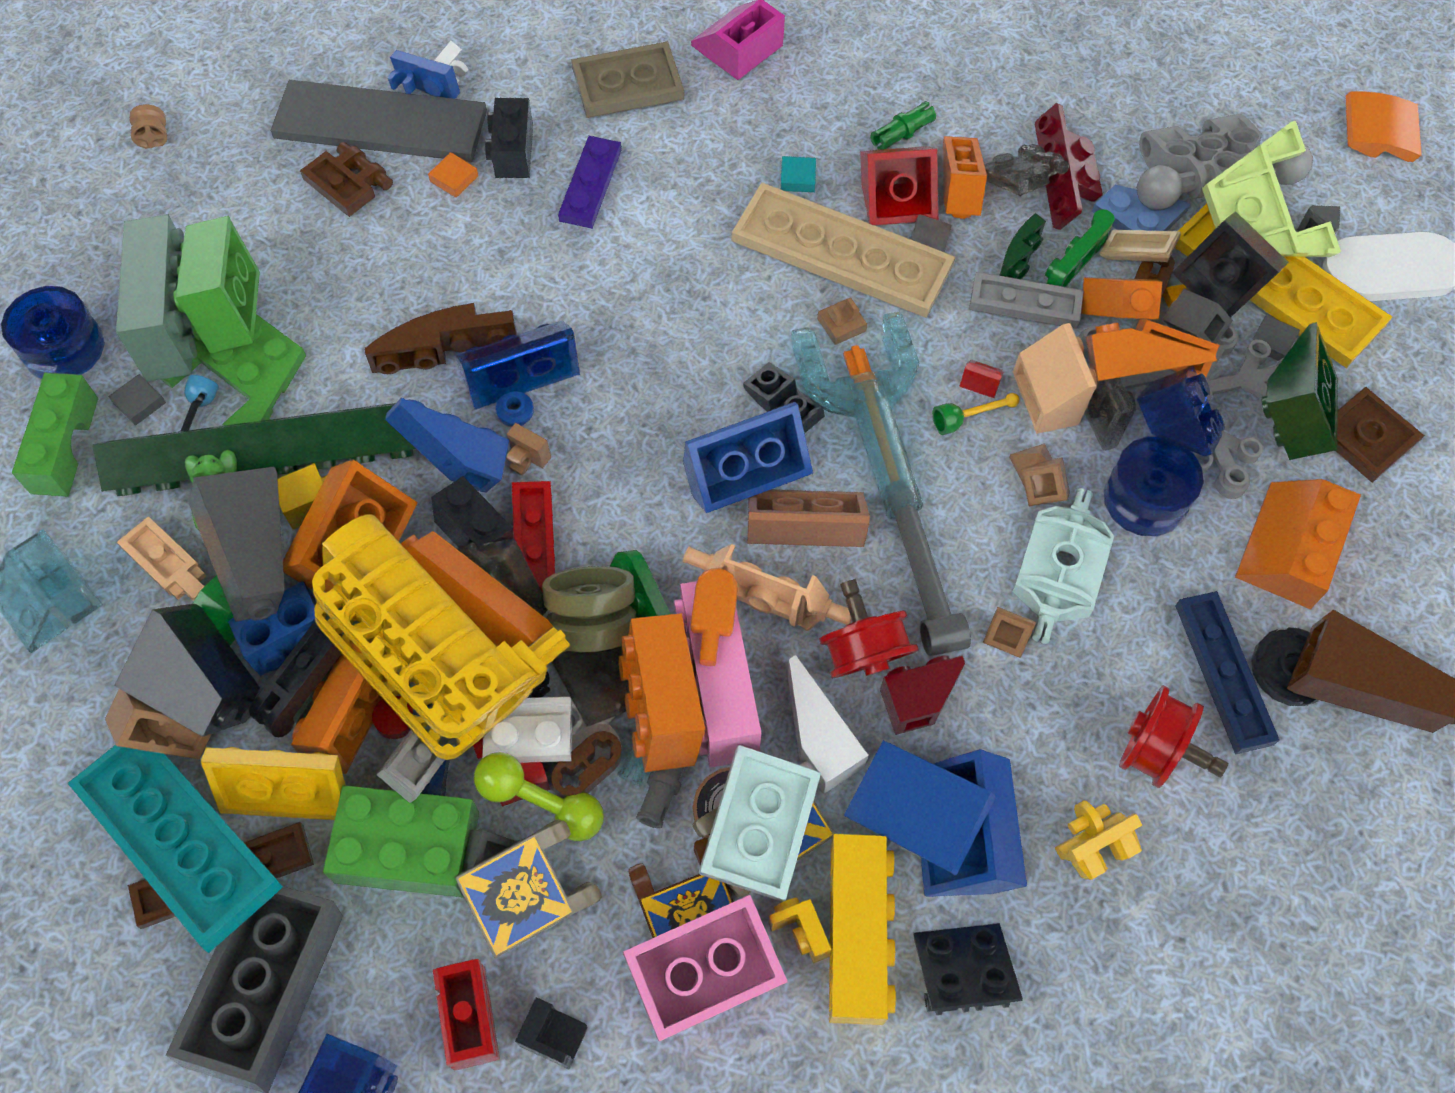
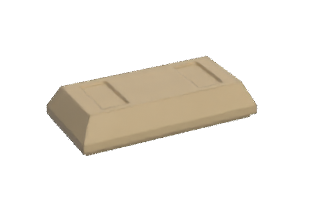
(1140, 245)

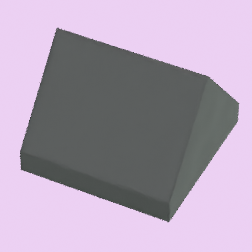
(1319, 215)

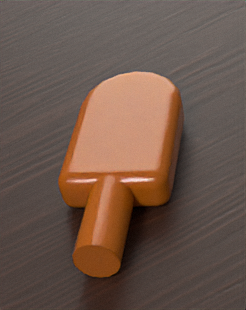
(713, 611)

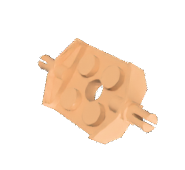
(773, 594)

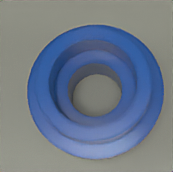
(520, 415)

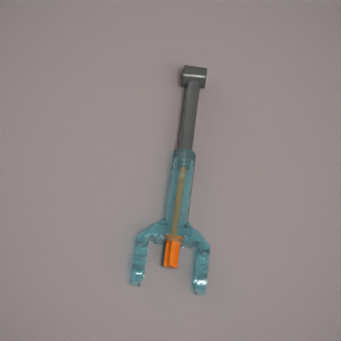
(871, 401)

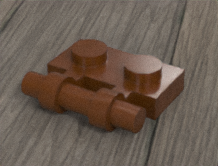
(342, 186)

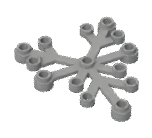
(1248, 379)

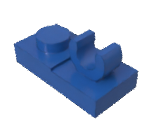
(423, 74)

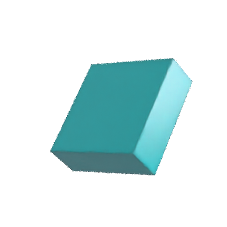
(798, 174)

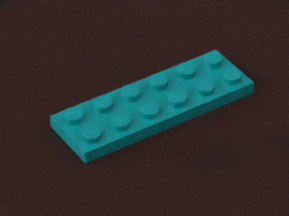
(176, 841)

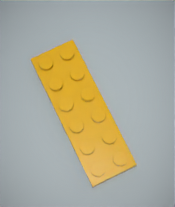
(1306, 295)

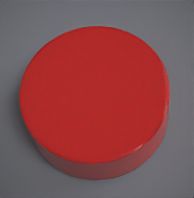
(388, 722)

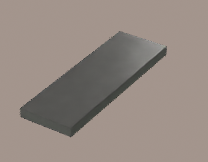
(379, 120)

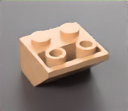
(1055, 380)

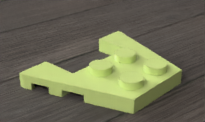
(1255, 194)

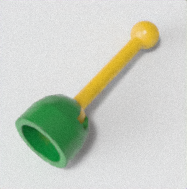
(950, 417)

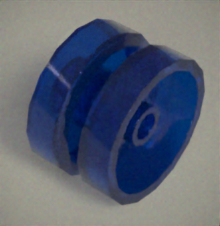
(52, 332)
(1153, 486)

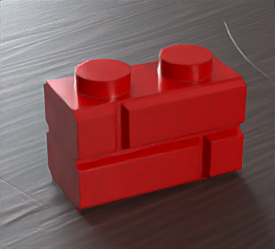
(466, 1014)

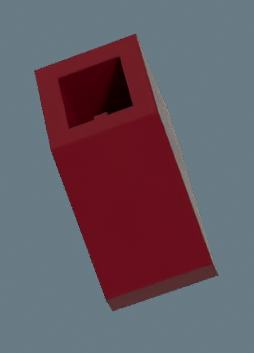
(919, 694)

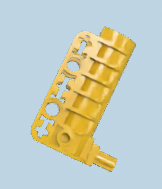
(423, 639)

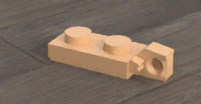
(163, 559)

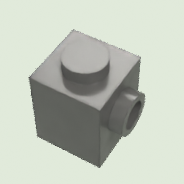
(1197, 317)

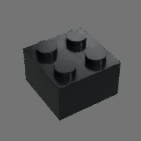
(1230, 265)

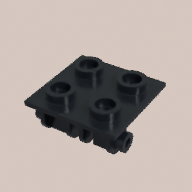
(966, 968)

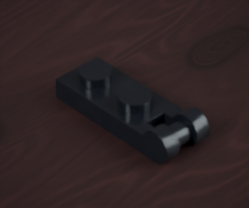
(294, 682)

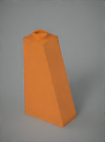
(477, 593)

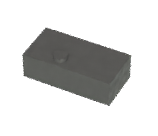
(257, 991)

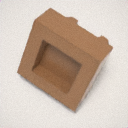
(842, 321)
(526, 448)

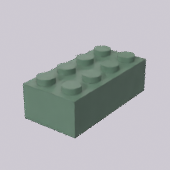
(147, 316)

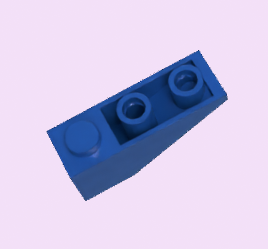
(451, 444)

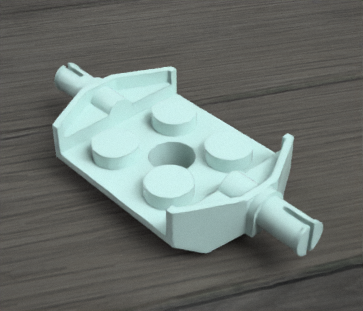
(1059, 590)

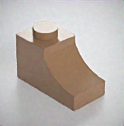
(146, 729)

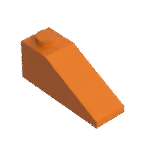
(963, 177)
(1133, 352)

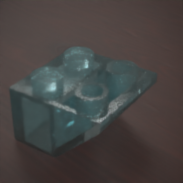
(42, 591)

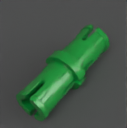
(903, 126)

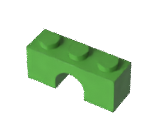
(45, 454)

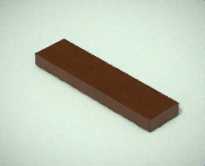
(279, 851)

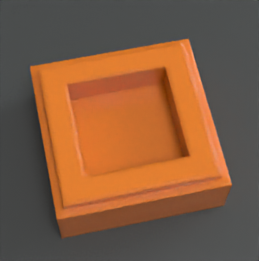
(453, 174)

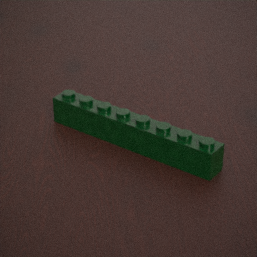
(258, 444)

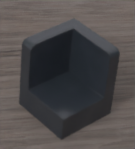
(551, 1034)

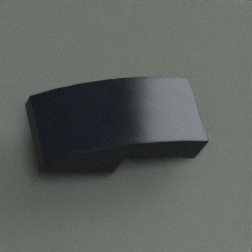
(775, 389)

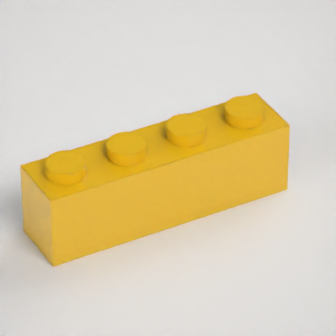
(859, 930)

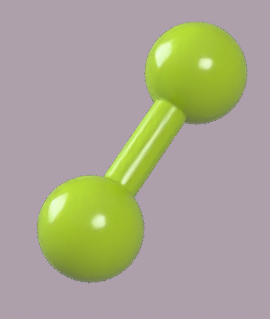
(501, 778)

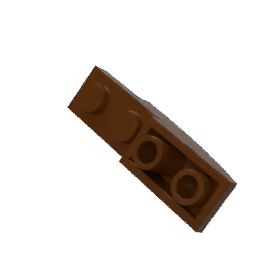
(425, 339)

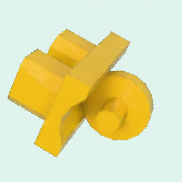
(1114, 831)

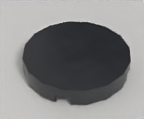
(1274, 669)

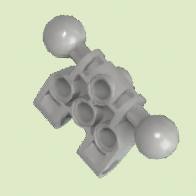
(1188, 163)

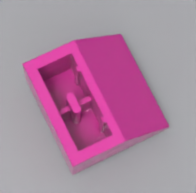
(742, 37)

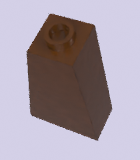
(1372, 676)

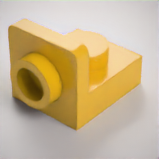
(809, 934)

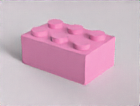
(704, 967)

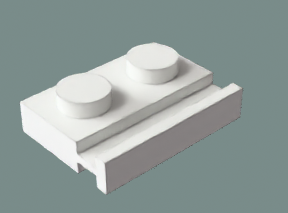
(534, 731)

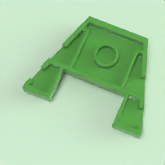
(255, 370)

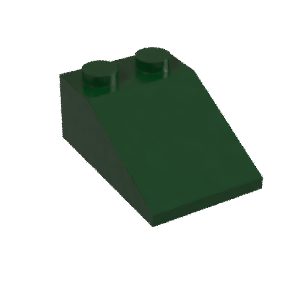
(1304, 398)

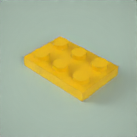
(274, 782)

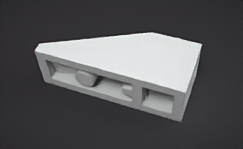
(821, 733)

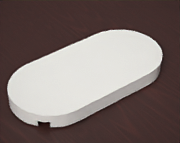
(1395, 265)

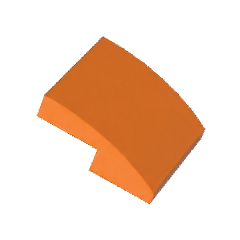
(1383, 124)

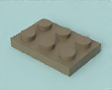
(627, 79)

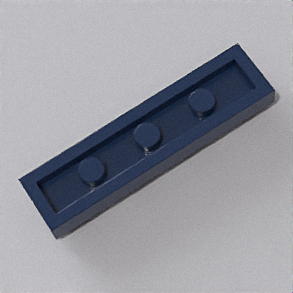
(1226, 673)

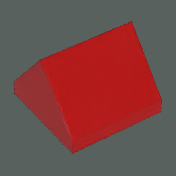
(981, 378)

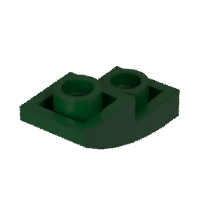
(1021, 247)

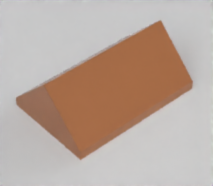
(808, 518)

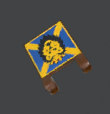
(681, 901)

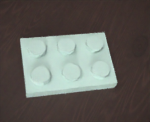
(760, 823)

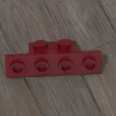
(1082, 176)

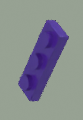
(590, 182)

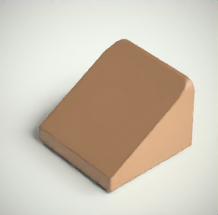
(1046, 482)

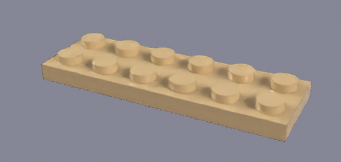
(843, 249)

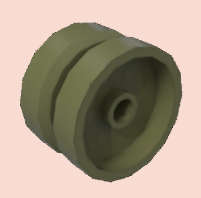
(590, 606)

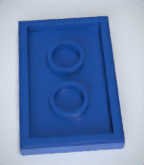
(920, 806)

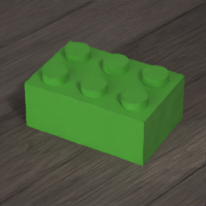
(217, 285)
(400, 844)

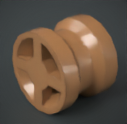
(148, 126)

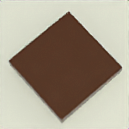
(1373, 434)

